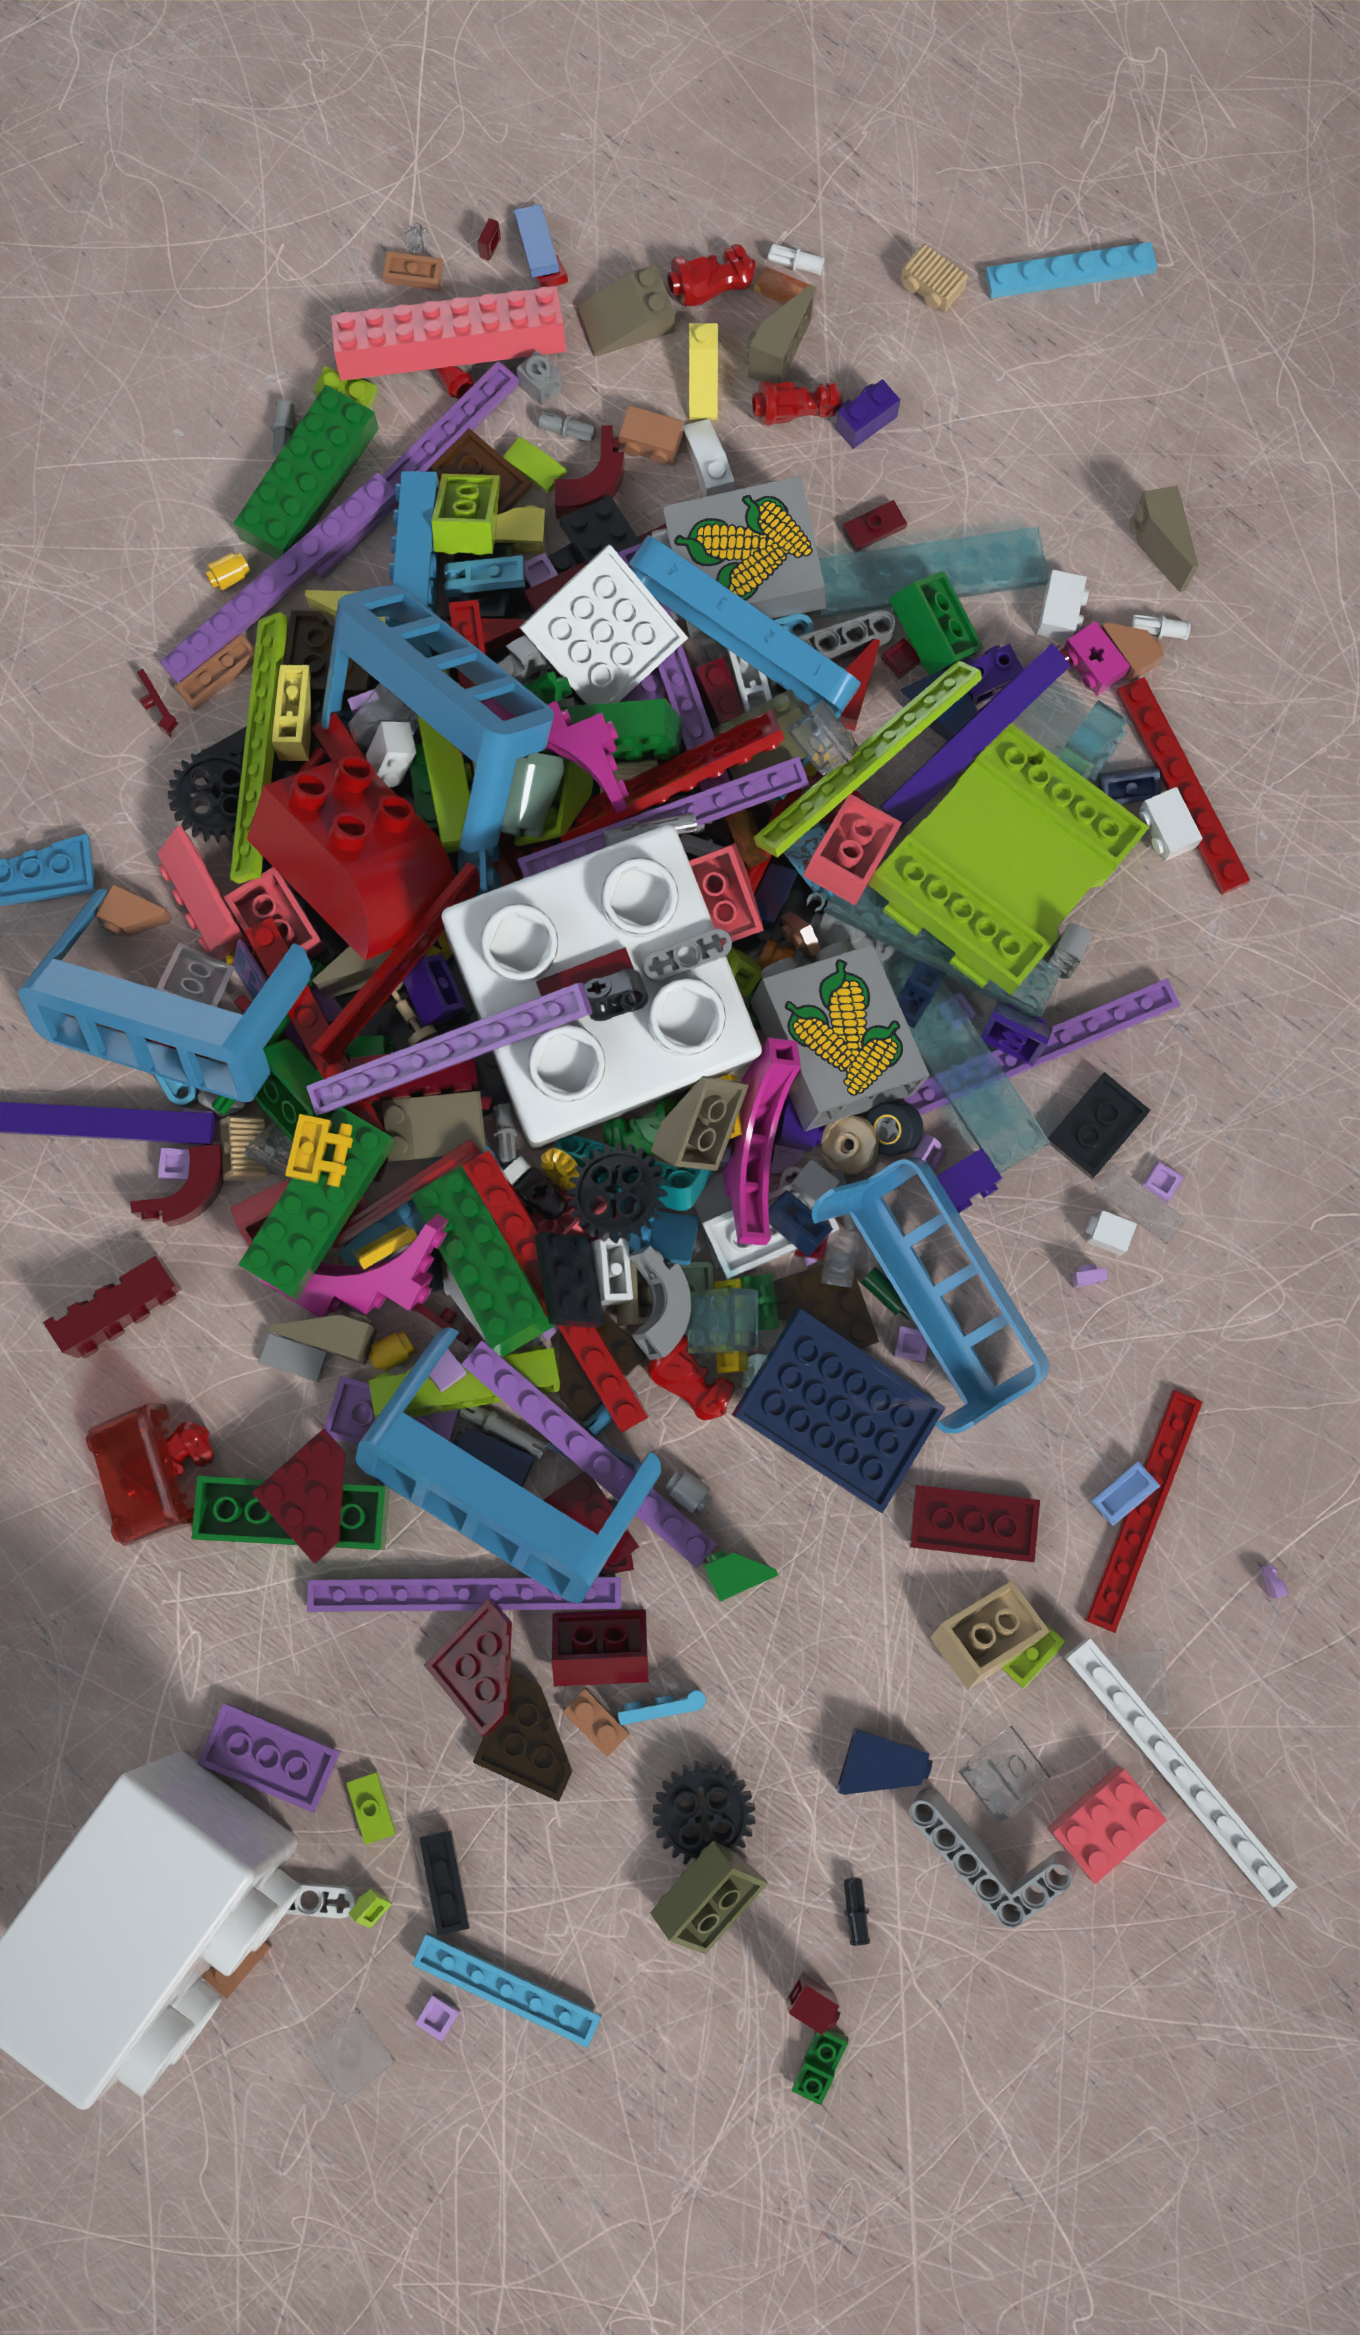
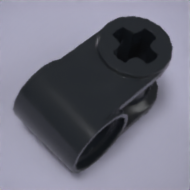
(618, 993)
(540, 1194)

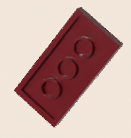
(974, 1523)

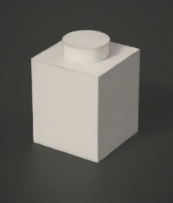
(1110, 1232)

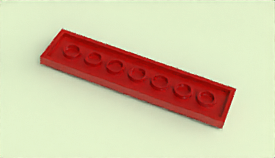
(681, 773)

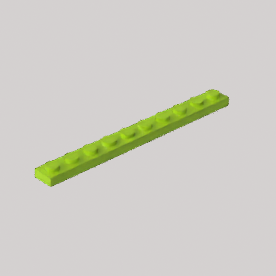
(258, 741)
(868, 759)

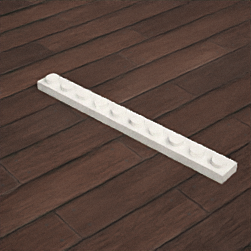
(1180, 1772)

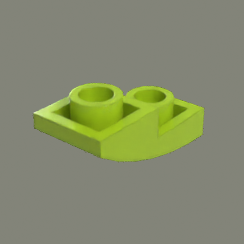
(535, 464)

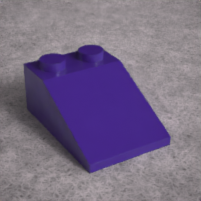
(1016, 1033)

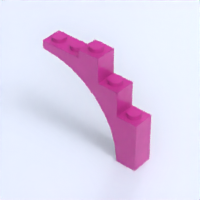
(585, 744)
(749, 1167)
(398, 1278)

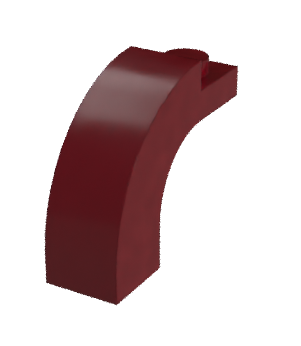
(602, 481)
(194, 1197)

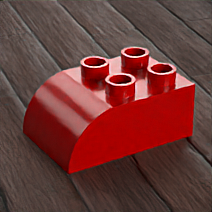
(352, 851)

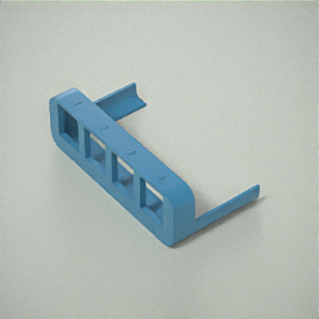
(742, 628)
(440, 699)
(161, 1017)
(925, 1299)
(486, 1503)

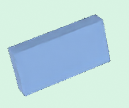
(1125, 1493)

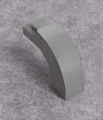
(524, 660)
(670, 1303)

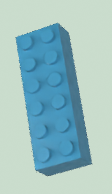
(415, 561)

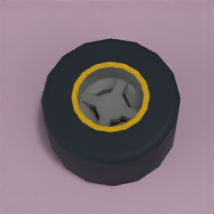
(891, 1139)

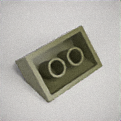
(786, 710)
(707, 1898)

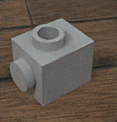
(813, 1183)

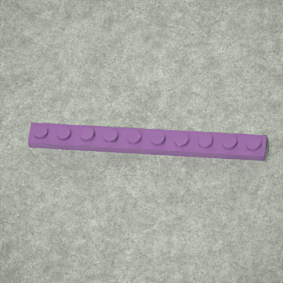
(464, 414)
(281, 577)
(684, 695)
(705, 805)
(1071, 1036)
(450, 1048)
(585, 1451)
(451, 1594)

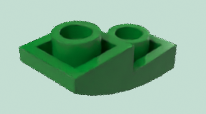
(819, 2065)

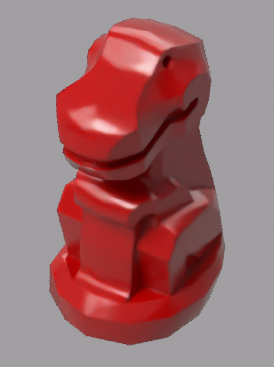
(705, 278)
(784, 402)
(684, 1377)
(190, 1441)

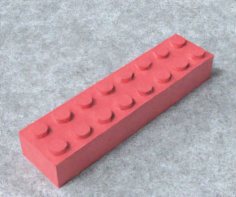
(448, 333)

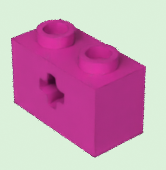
(1096, 658)

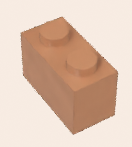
(651, 435)

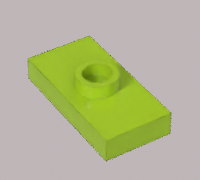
(371, 1808)

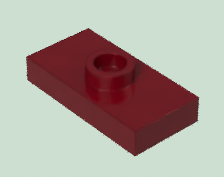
(874, 525)

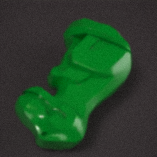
(643, 1128)

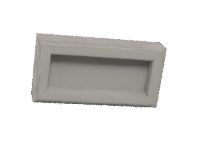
(293, 1357)

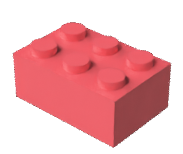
(273, 898)
(1107, 1824)

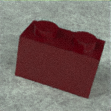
(718, 692)
(813, 2004)

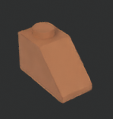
(1136, 647)
(130, 913)

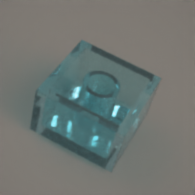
(1094, 741)
(723, 1321)

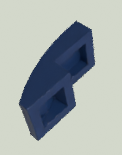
(919, 992)

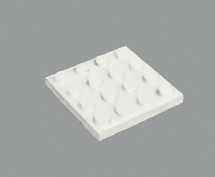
(603, 630)

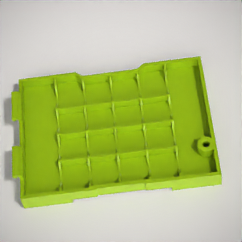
(1006, 859)

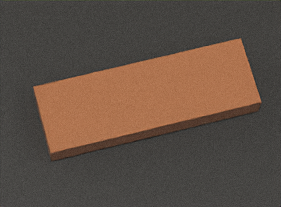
(216, 672)

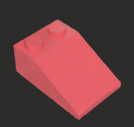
(852, 849)
(727, 892)

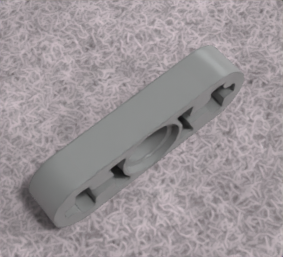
(706, 939)

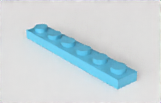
(1071, 270)
(507, 1990)

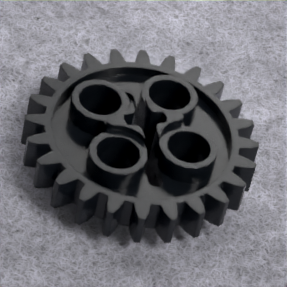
(217, 770)
(590, 1194)
(676, 1818)

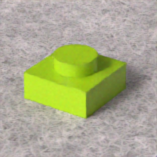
(370, 1908)

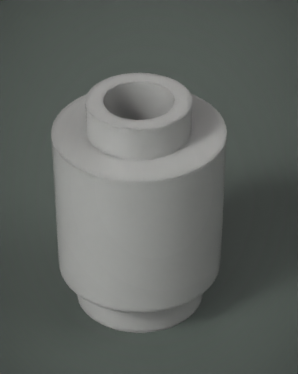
(688, 1491)

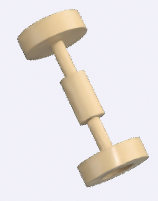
(409, 1016)

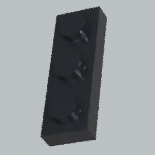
(444, 1882)

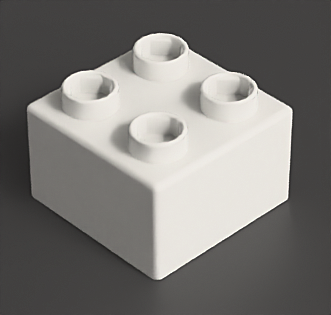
(611, 899)
(130, 1921)

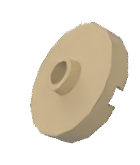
(836, 1145)

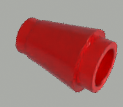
(454, 380)

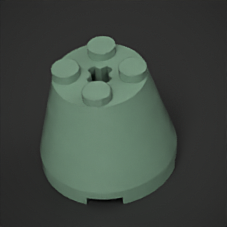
(531, 794)

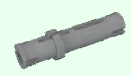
(683, 824)
(492, 1423)

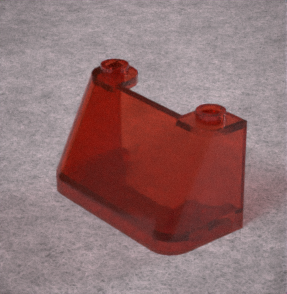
(138, 1475)

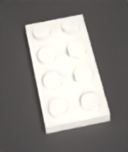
(740, 1257)

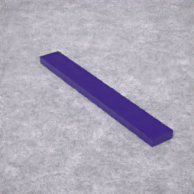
(976, 734)
(107, 1123)

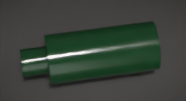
(884, 1291)

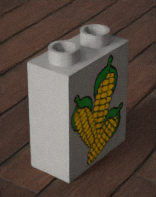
(753, 544)
(846, 1032)

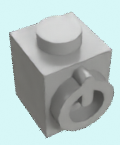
(540, 378)

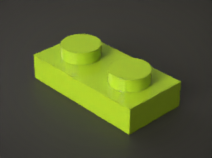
(356, 389)
(1034, 1659)

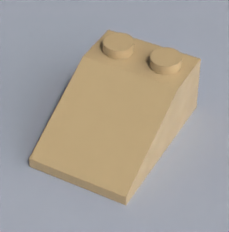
(989, 1634)

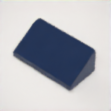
(1130, 784)
(774, 892)
(796, 1224)

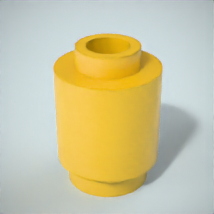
(227, 571)
(391, 1351)

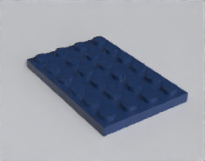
(838, 1410)

